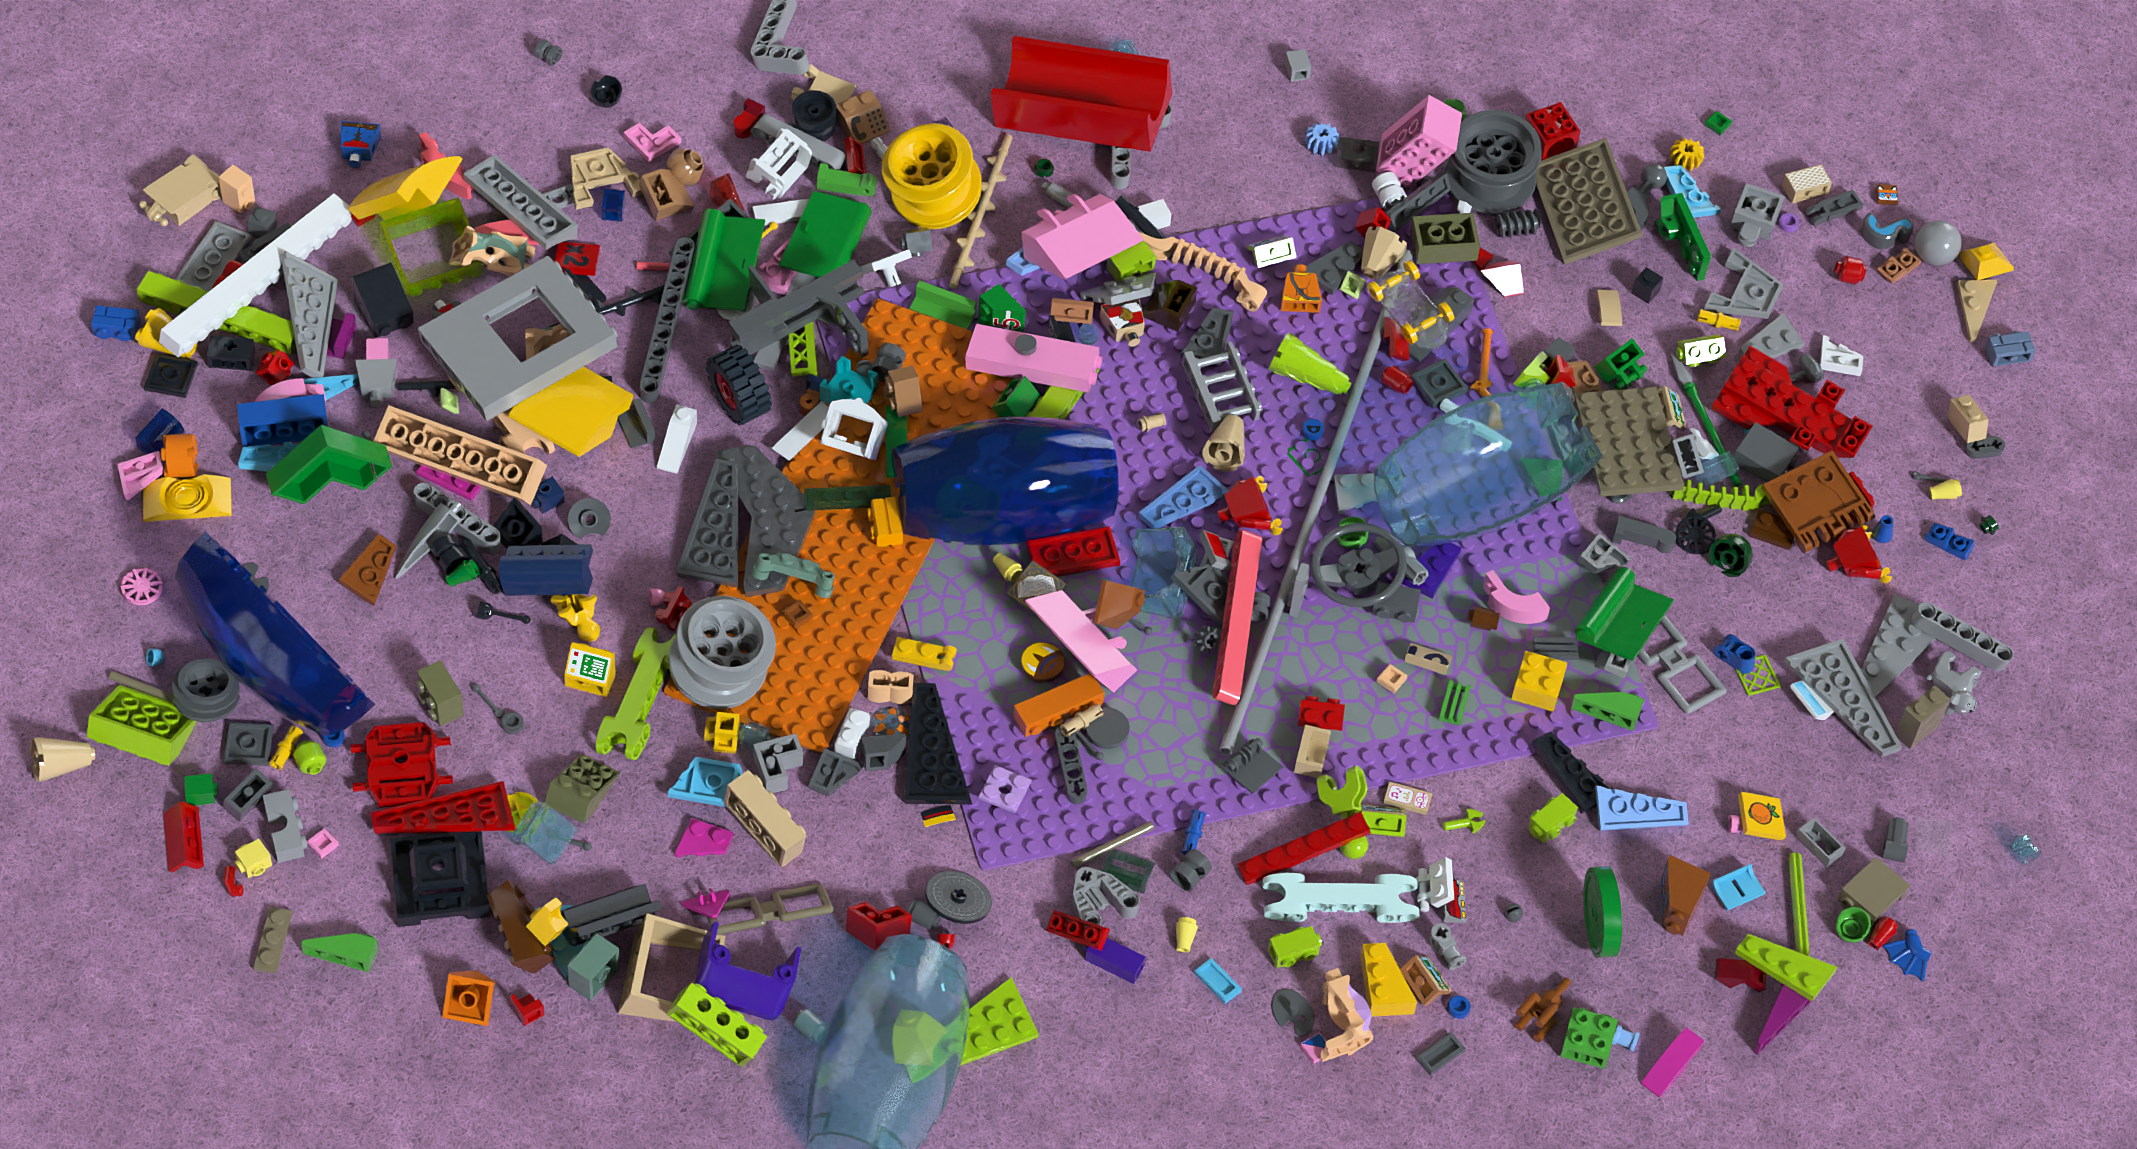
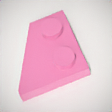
(139, 473)

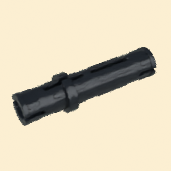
(1138, 218)
(487, 572)

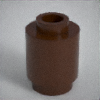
(1483, 618)

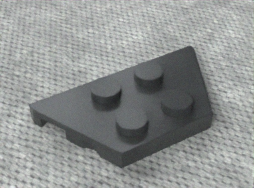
(1206, 587)

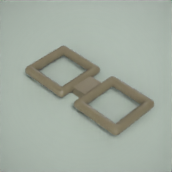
(774, 909)

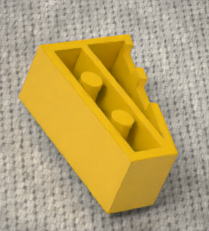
(1384, 983)

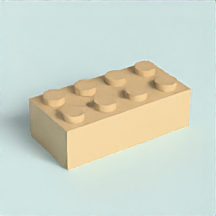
(765, 818)

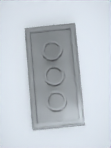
(213, 254)

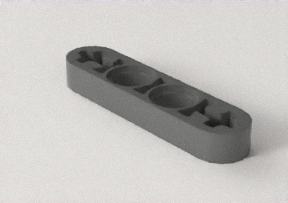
(1071, 764)

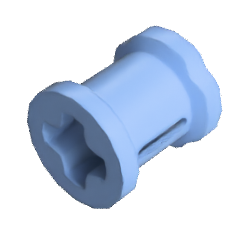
(1625, 1038)

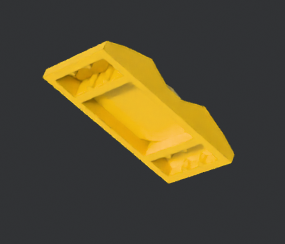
(187, 498)

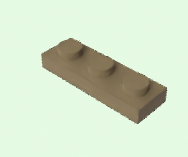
(273, 940)

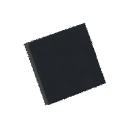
(170, 375)

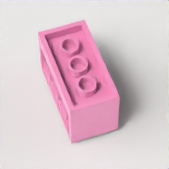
(1419, 141)

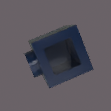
(548, 495)

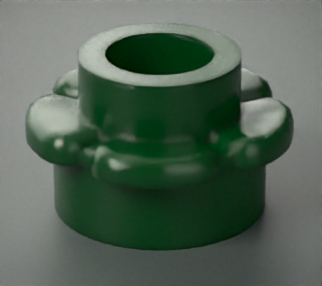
(1044, 164)
(1988, 525)

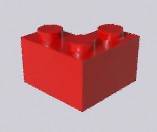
(874, 926)

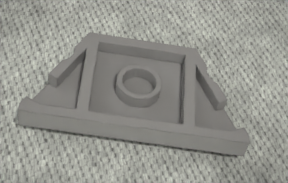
(1122, 291)

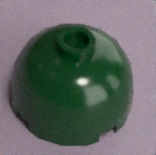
(1732, 551)

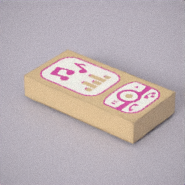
(1407, 798)

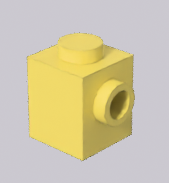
(252, 859)

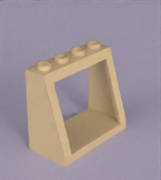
(660, 932)

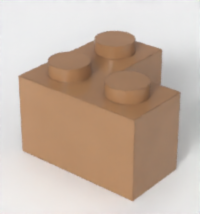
(903, 391)

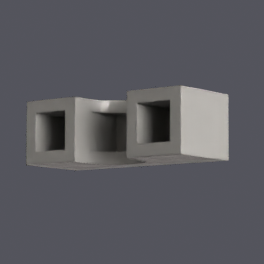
(281, 809)

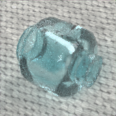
(752, 734)

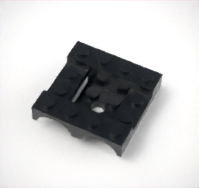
(413, 872)

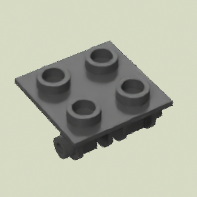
(1251, 765)

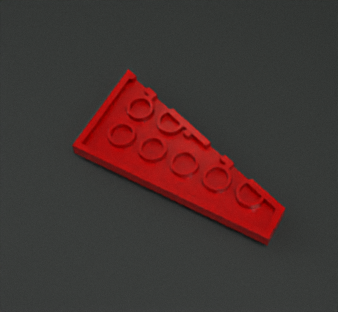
(462, 811)

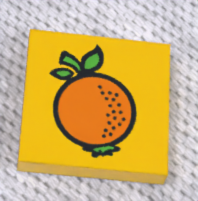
(1761, 816)

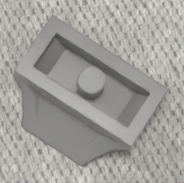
(1613, 664)

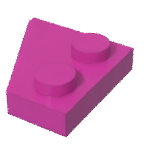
(704, 839)

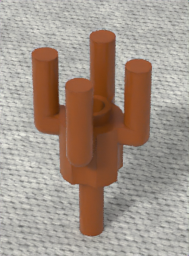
(1542, 1008)

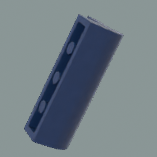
(546, 570)

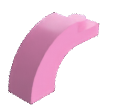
(290, 388)
(1514, 607)

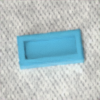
(1217, 980)

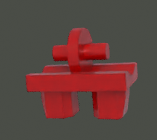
(676, 604)

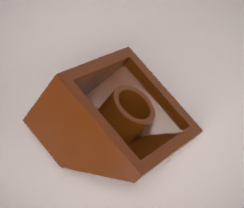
(1117, 604)

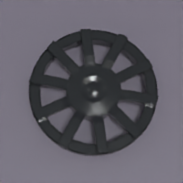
(1695, 534)

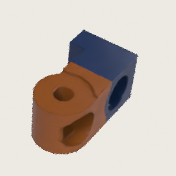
(812, 397)

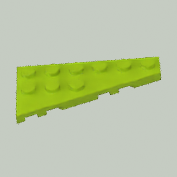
(998, 1023)

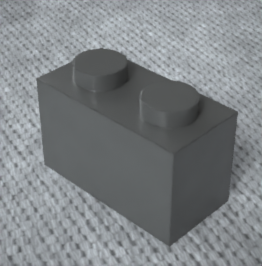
(1399, 606)
(247, 795)

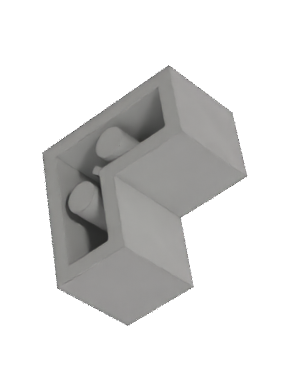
(774, 758)

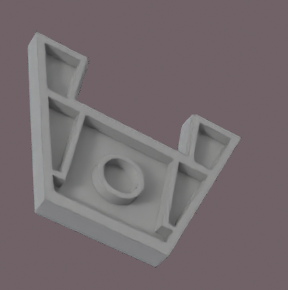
(1754, 294)

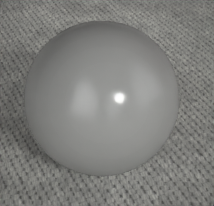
(1938, 242)

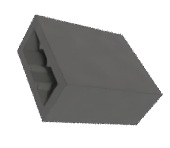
(1765, 453)

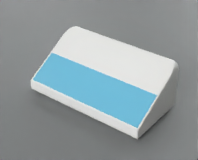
(1811, 701)

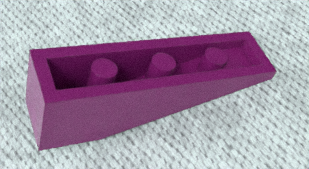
(1785, 1009)

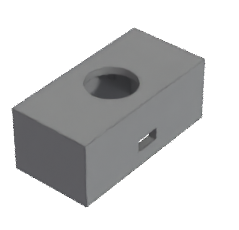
(1815, 831)

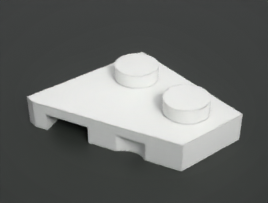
(1840, 358)

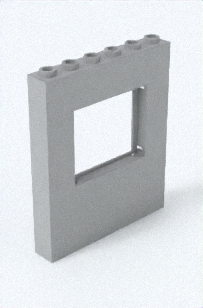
(483, 362)

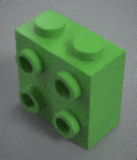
(1589, 1037)

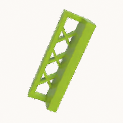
(809, 350)

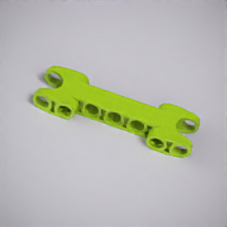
(629, 723)

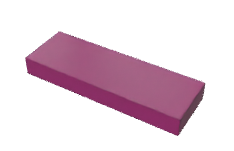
(450, 483)

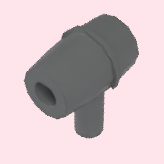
(1810, 370)

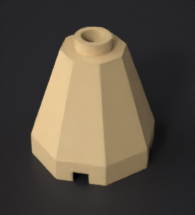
(1381, 252)

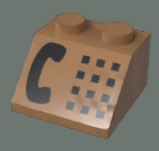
(862, 117)

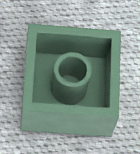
(593, 966)

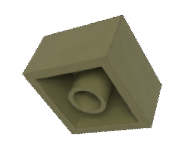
(439, 693)

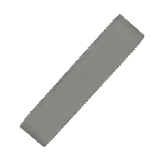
(767, 129)
(483, 531)
(1962, 636)

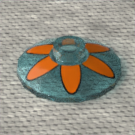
(880, 726)

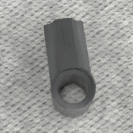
(1895, 844)

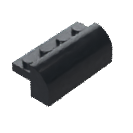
(608, 914)

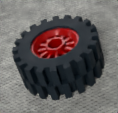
(738, 384)

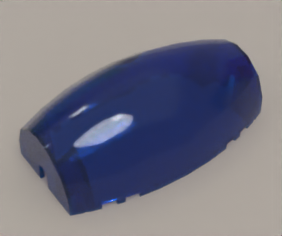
(1005, 480)
(265, 642)

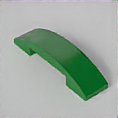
(895, 435)

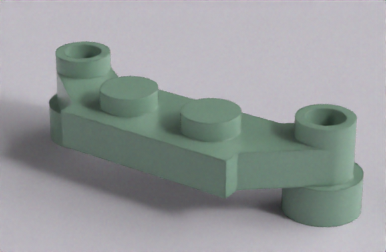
(795, 567)

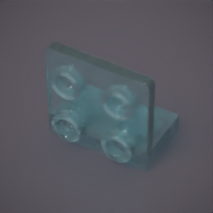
(544, 832)

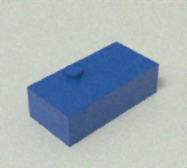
(281, 420)

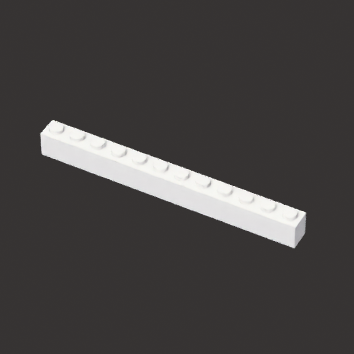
(254, 276)

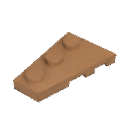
(1584, 378)

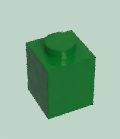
(200, 789)

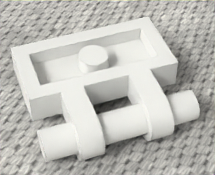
(1441, 884)

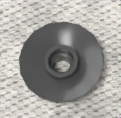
(594, 507)

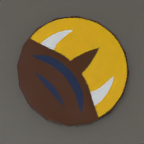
(1042, 662)

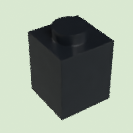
(1647, 285)

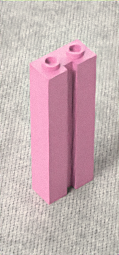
(1053, 362)

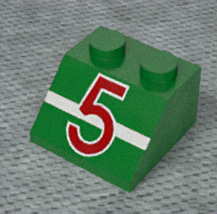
(1000, 310)

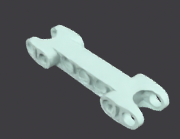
(1350, 897)

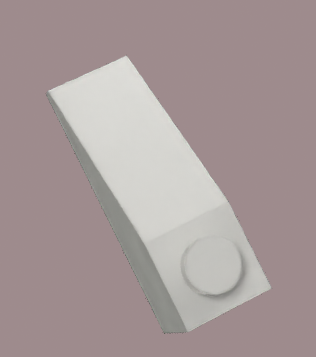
(677, 438)

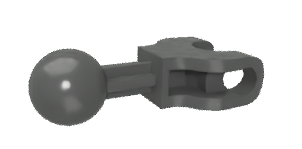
(1652, 177)

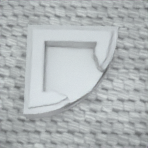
(1463, 207)

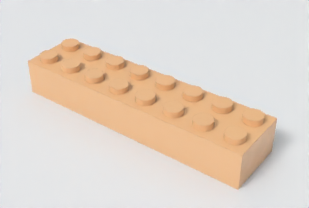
(460, 455)

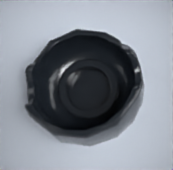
(605, 88)

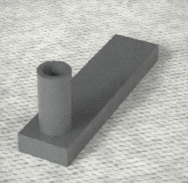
(1429, 192)

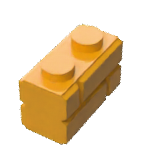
(886, 522)

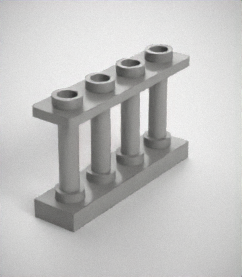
(1207, 399)

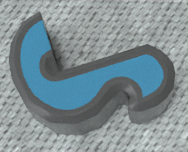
(1885, 236)

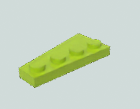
(1787, 966)

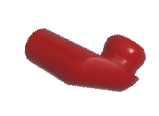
(229, 881)

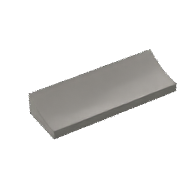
(521, 202)

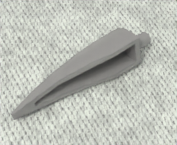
(439, 523)

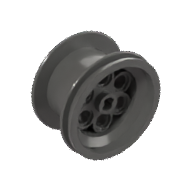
(1494, 162)

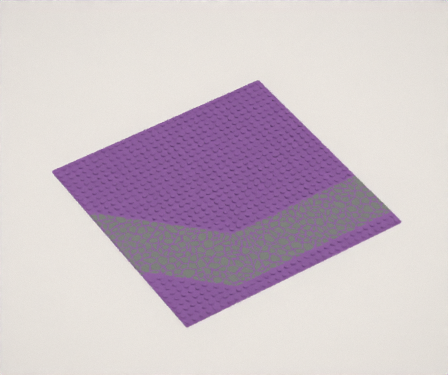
(1325, 652)

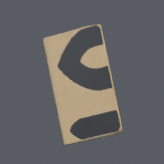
(1428, 658)

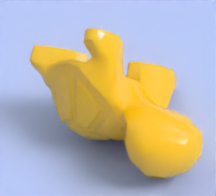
(578, 611)

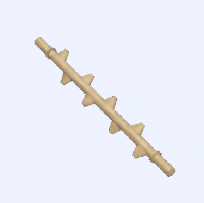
(976, 217)

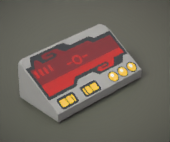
(1455, 910)

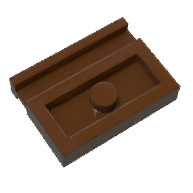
(1771, 530)

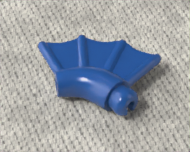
(1909, 954)

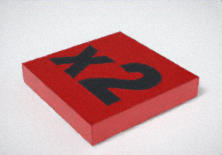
(578, 257)

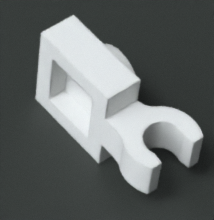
(1704, 448)

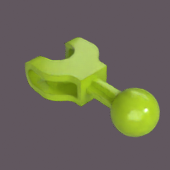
(1346, 803)

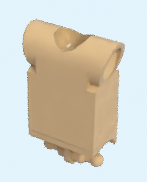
(182, 192)

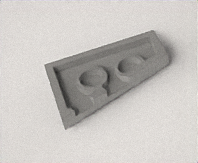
(1298, 589)

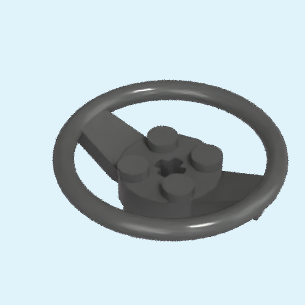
(1372, 567)

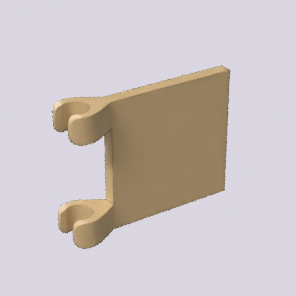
(835, 87)

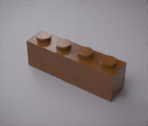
(514, 912)

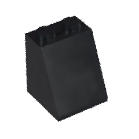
(382, 300)

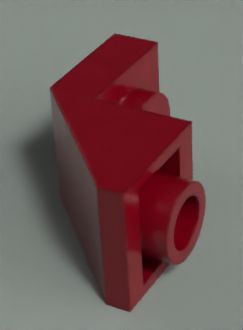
(1735, 972)

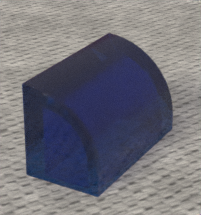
(151, 437)

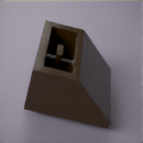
(1171, 304)

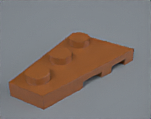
(369, 570)

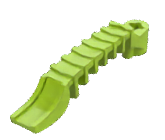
(1713, 498)

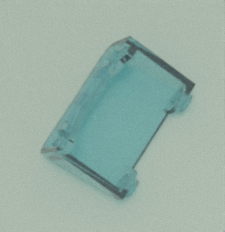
(1159, 556)

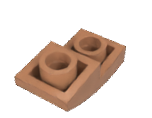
(1899, 266)

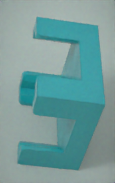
(848, 384)

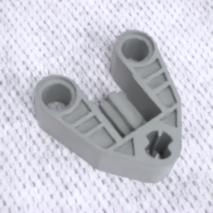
(1114, 890)

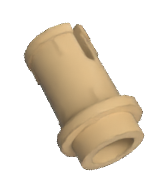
(1147, 423)

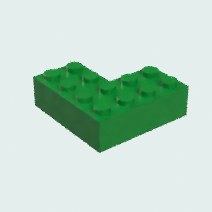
(325, 458)

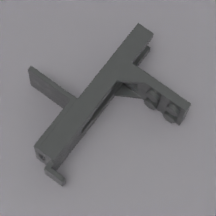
(820, 299)

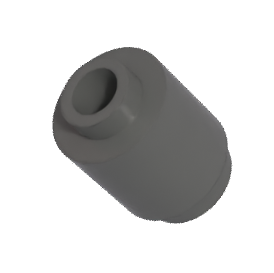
(924, 915)

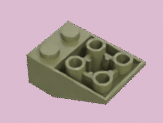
(580, 788)

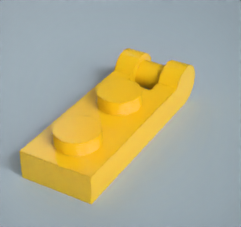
(924, 654)

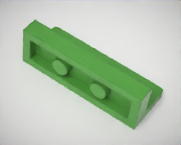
(944, 305)

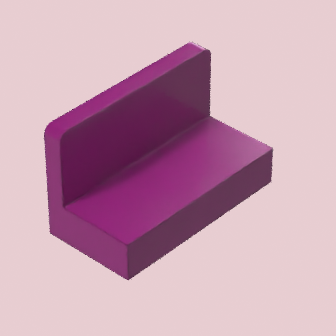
(341, 335)

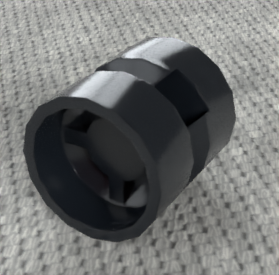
(448, 552)

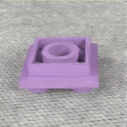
(1003, 778)

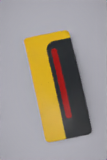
(937, 815)

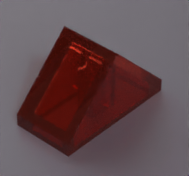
(722, 190)

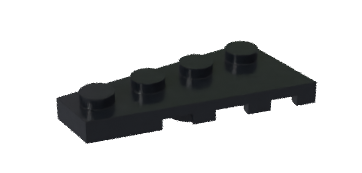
(1569, 771)

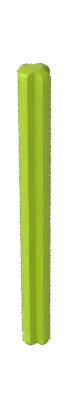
(1798, 903)

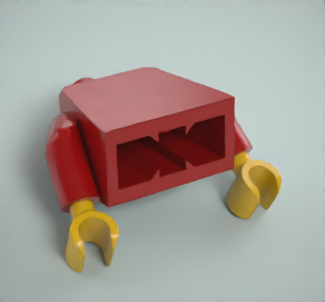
(1249, 507)
(1857, 556)

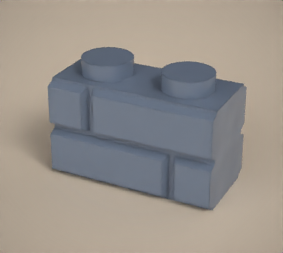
(2010, 348)

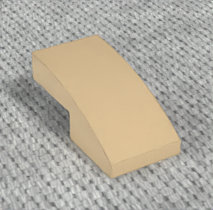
(1609, 308)

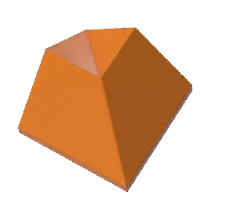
(468, 997)

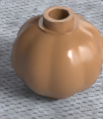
(685, 166)

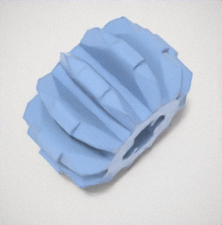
(1321, 138)

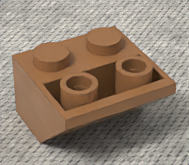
(664, 194)

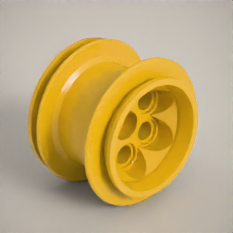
(937, 191)

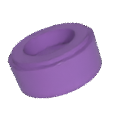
(1788, 222)

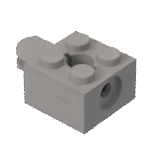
(1756, 214)

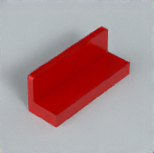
(183, 837)

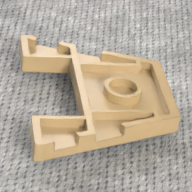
(596, 170)

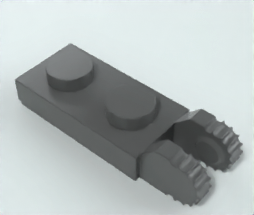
(1835, 207)

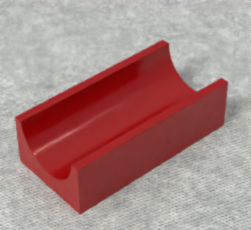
(1083, 94)

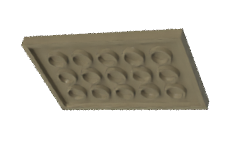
(1586, 201)
(1632, 439)

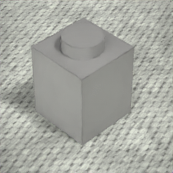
(1297, 65)

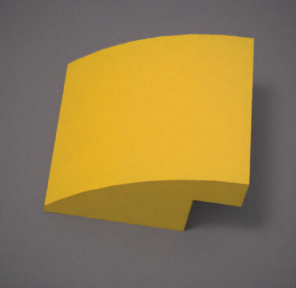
(405, 190)
(574, 411)

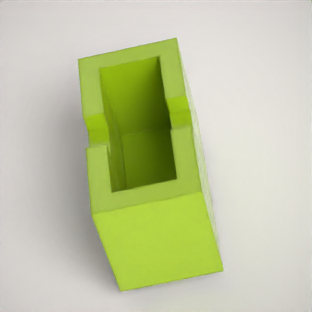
(1131, 261)

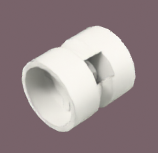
(1388, 190)

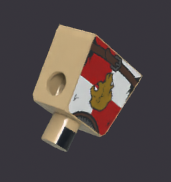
(1124, 321)

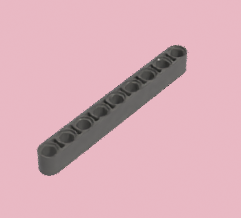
(666, 328)

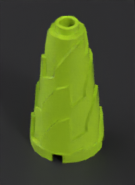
(1307, 366)

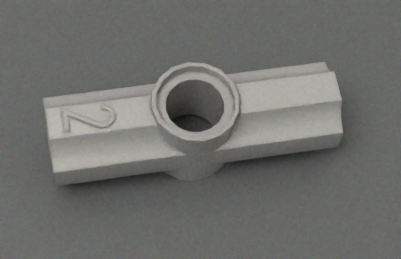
(1415, 570)

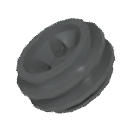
(197, 691)

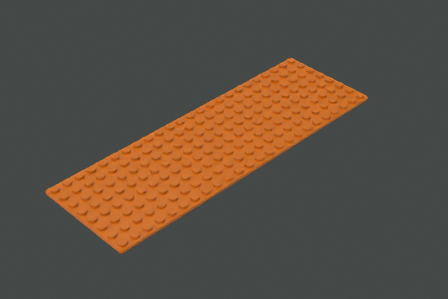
(827, 657)

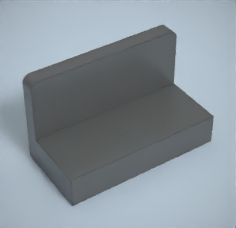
(637, 425)

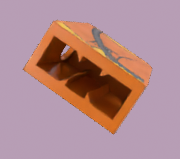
(1301, 291)

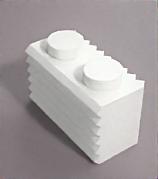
(849, 737)

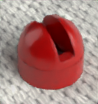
(946, 938)

